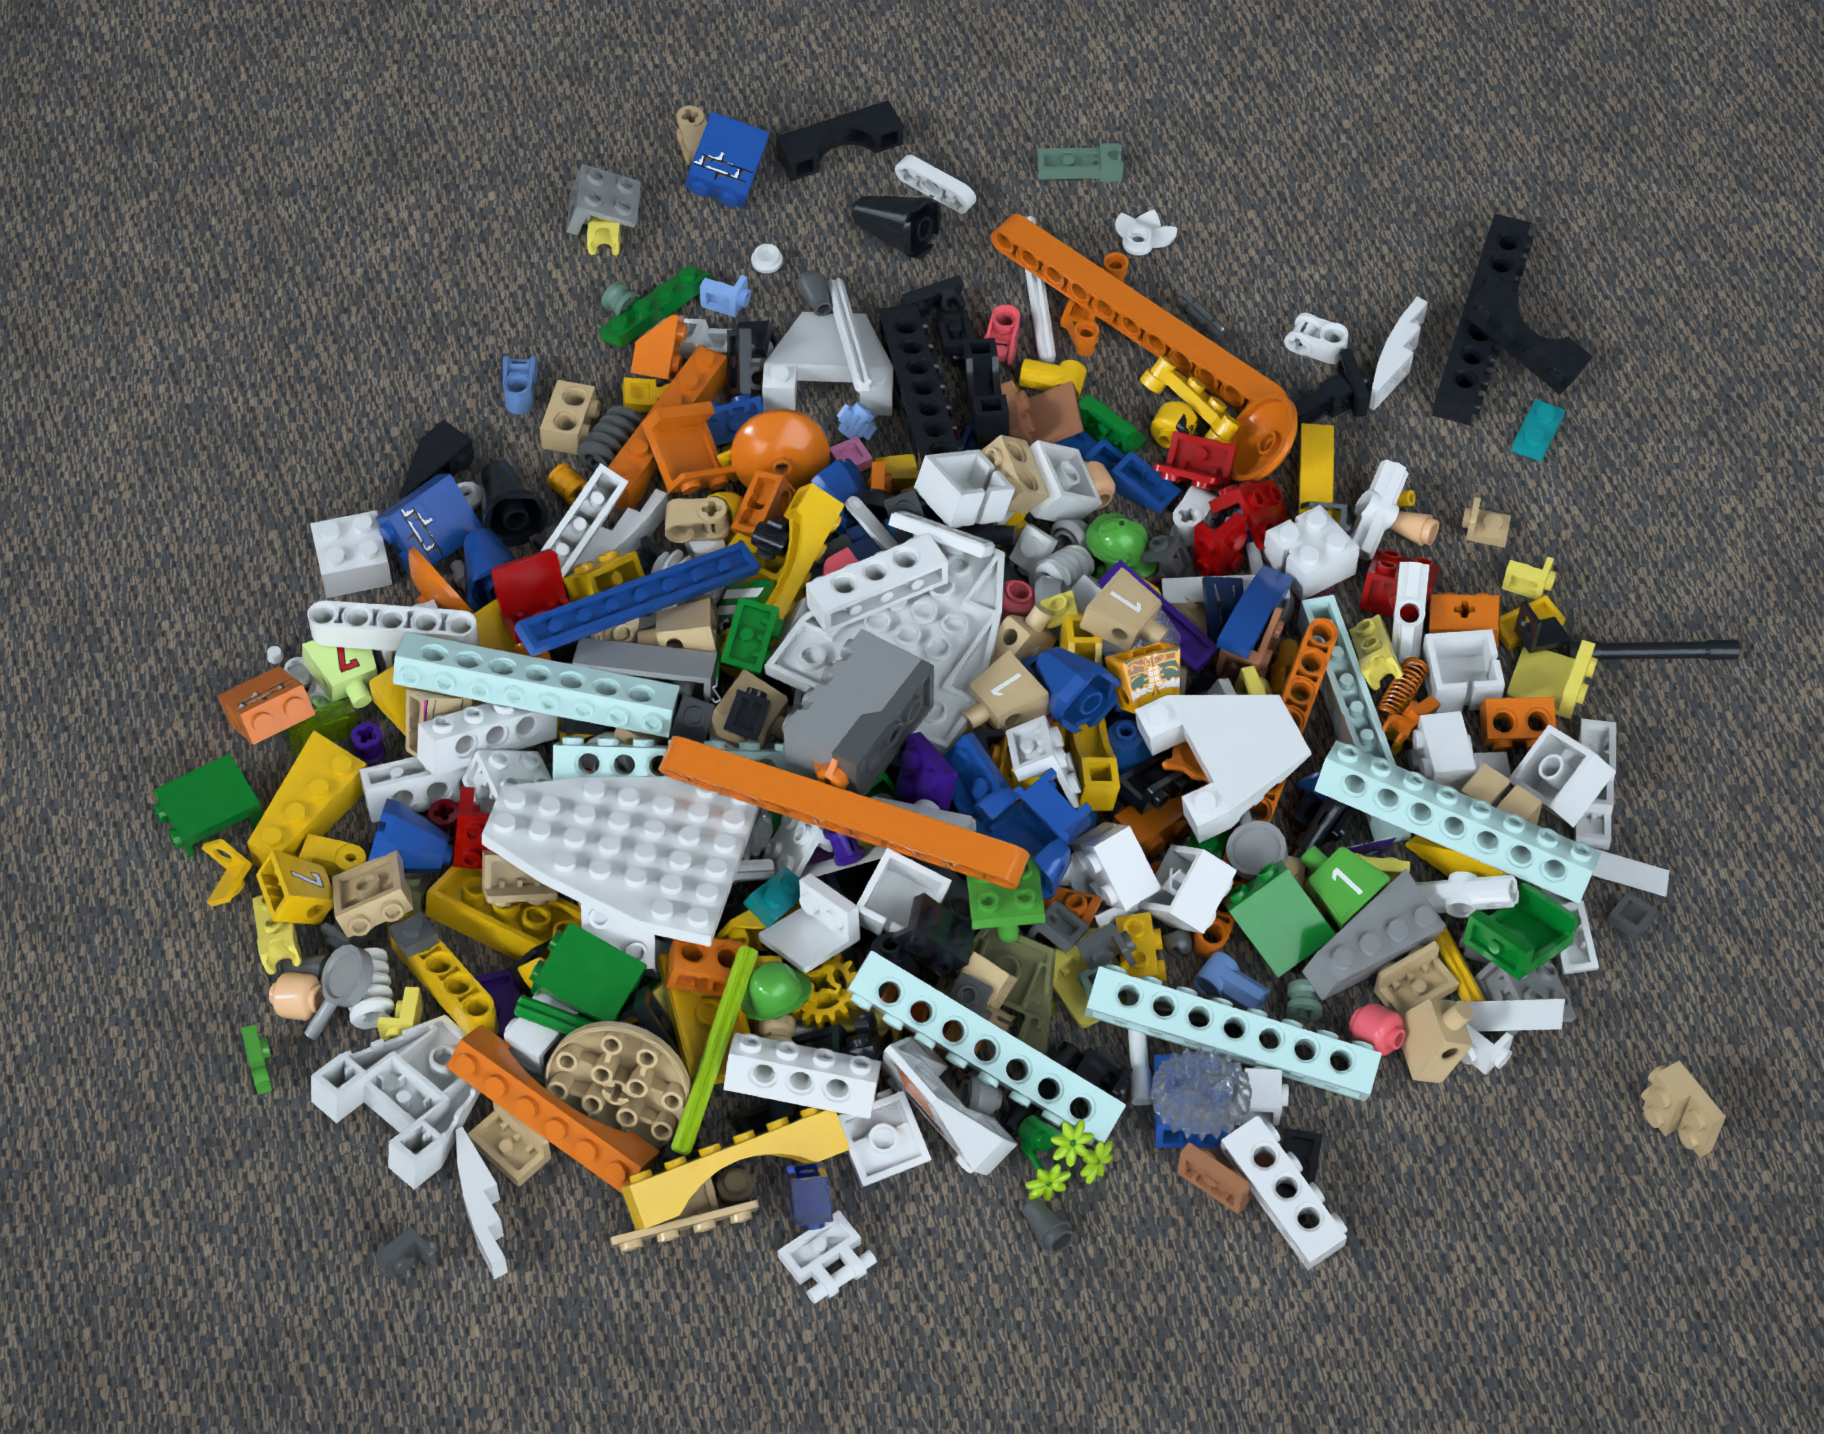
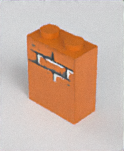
(266, 705)

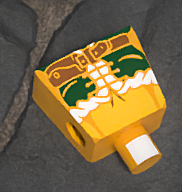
(1145, 674)

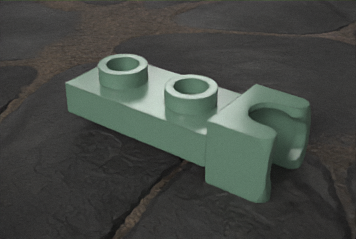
(1081, 163)

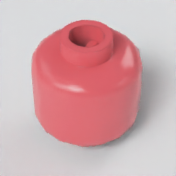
(1017, 598)
(1377, 1027)

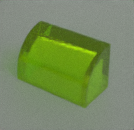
(331, 721)

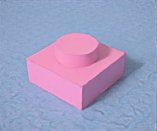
(854, 450)

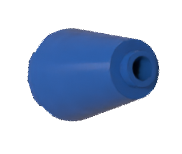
(481, 554)

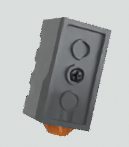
(858, 714)

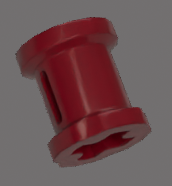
(436, 816)

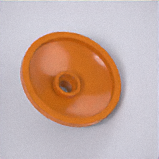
(1264, 436)
(780, 438)
(432, 584)

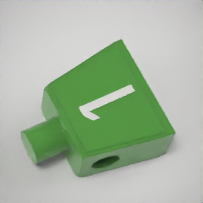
(1341, 883)

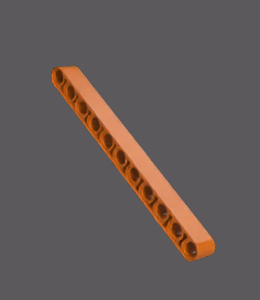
(1130, 312)
(1307, 685)
(845, 812)

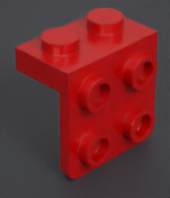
(1199, 459)
(1259, 503)
(528, 588)

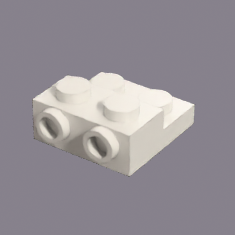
(886, 1141)

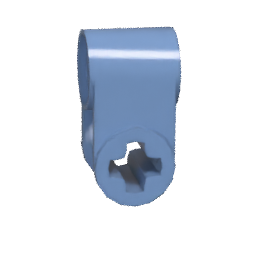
(519, 383)

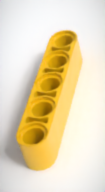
(451, 985)

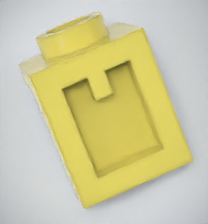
(1528, 580)
(1059, 606)
(1250, 683)
(407, 1015)

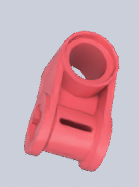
(1005, 329)

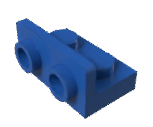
(731, 416)
(975, 772)

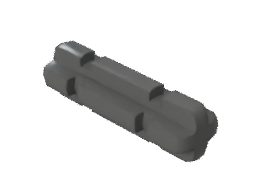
(1201, 317)

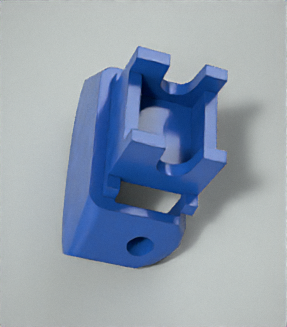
(1039, 824)

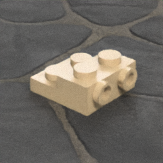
(371, 894)
(1681, 1104)

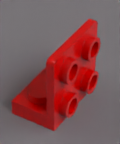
(1382, 581)
(469, 831)

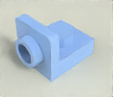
(724, 297)

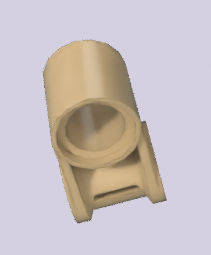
(690, 130)
(693, 520)

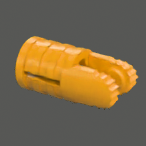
(566, 482)
(1282, 666)

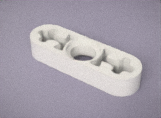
(921, 177)

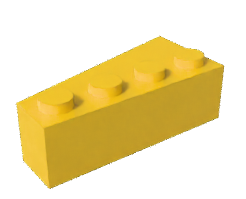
(310, 799)

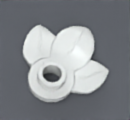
(1143, 232)

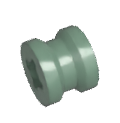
(618, 298)
(1304, 1001)

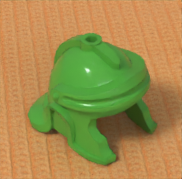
(1116, 539)

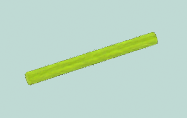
(714, 1050)

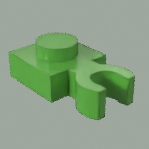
(257, 1052)

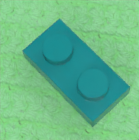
(1538, 430)
(775, 897)

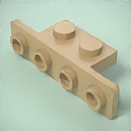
(699, 1213)

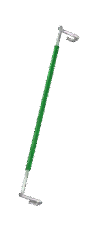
(718, 662)

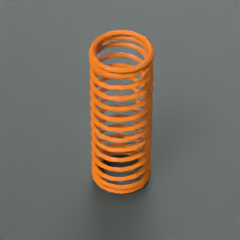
(1412, 675)

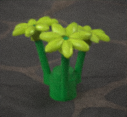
(1041, 1137)

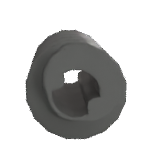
(608, 437)

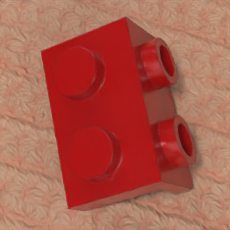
(1220, 550)

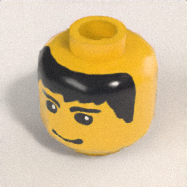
(1172, 417)

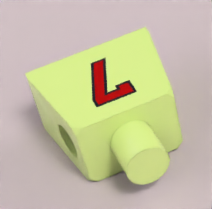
(341, 671)

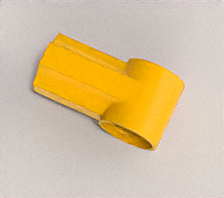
(1047, 376)

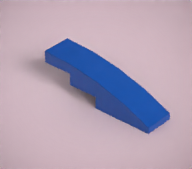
(1130, 473)
(1254, 611)

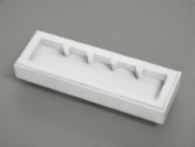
(954, 540)

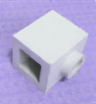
(1267, 1094)

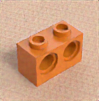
(764, 499)
(1515, 713)
(704, 972)

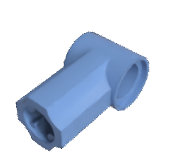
(1223, 979)

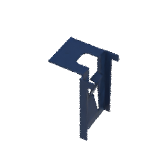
(1228, 600)

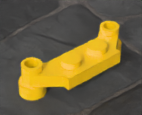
(1192, 392)

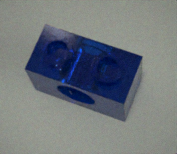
(809, 1195)

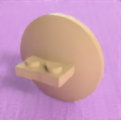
(621, 1079)

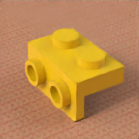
(1147, 941)

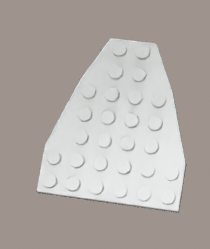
(945, 626)
(628, 847)

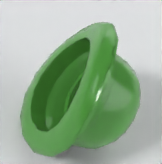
(775, 991)

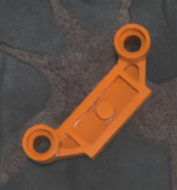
(1082, 323)

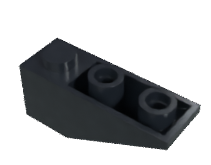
(438, 452)

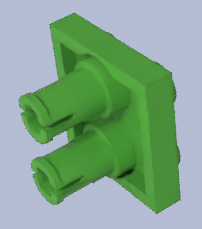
(1005, 907)

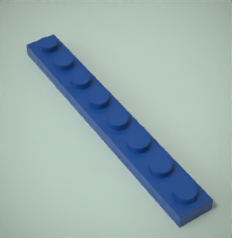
(636, 598)

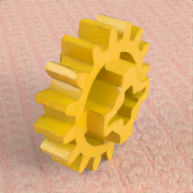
(831, 1002)

